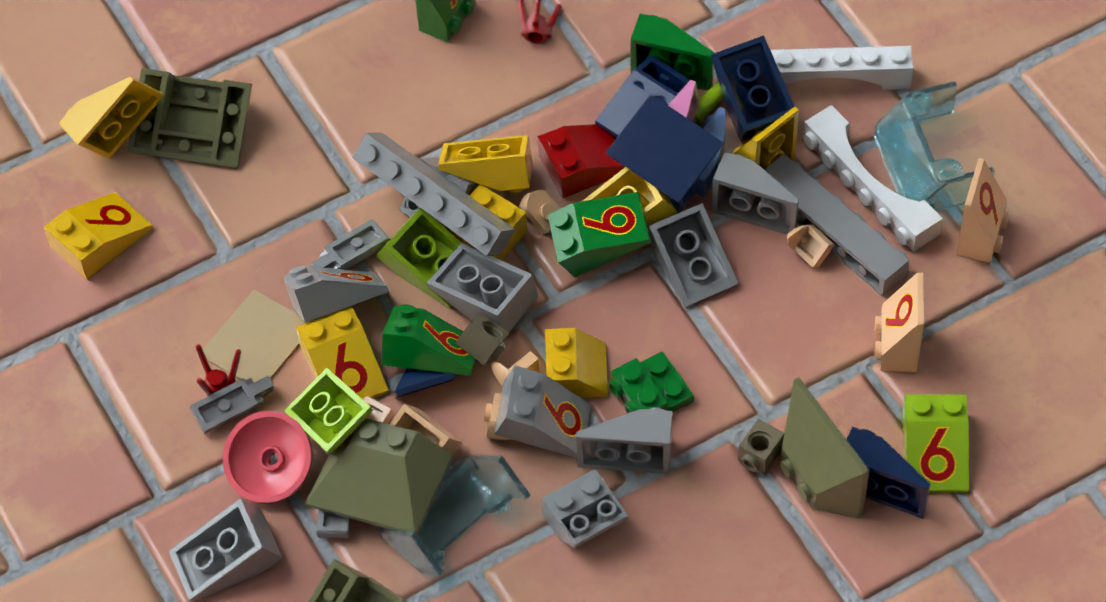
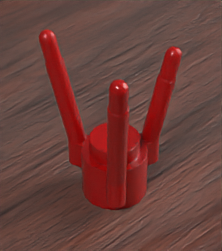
(536, 27)
(216, 379)

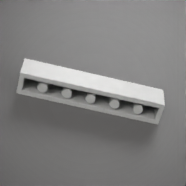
(434, 193)
(855, 242)

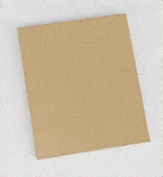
(262, 333)

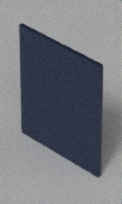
(664, 148)

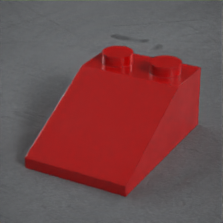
(577, 157)

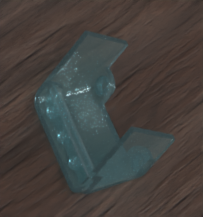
(909, 156)
(467, 492)

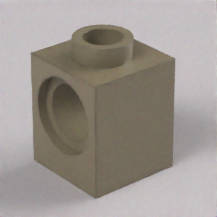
(483, 338)
(761, 436)

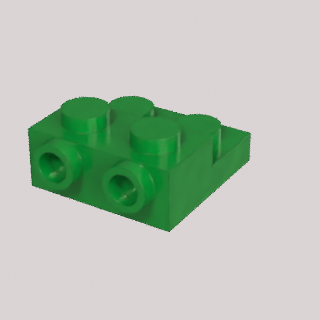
(650, 385)

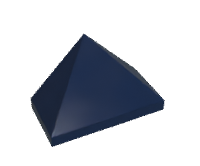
(417, 380)

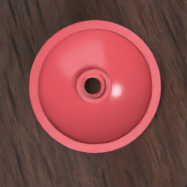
(249, 455)

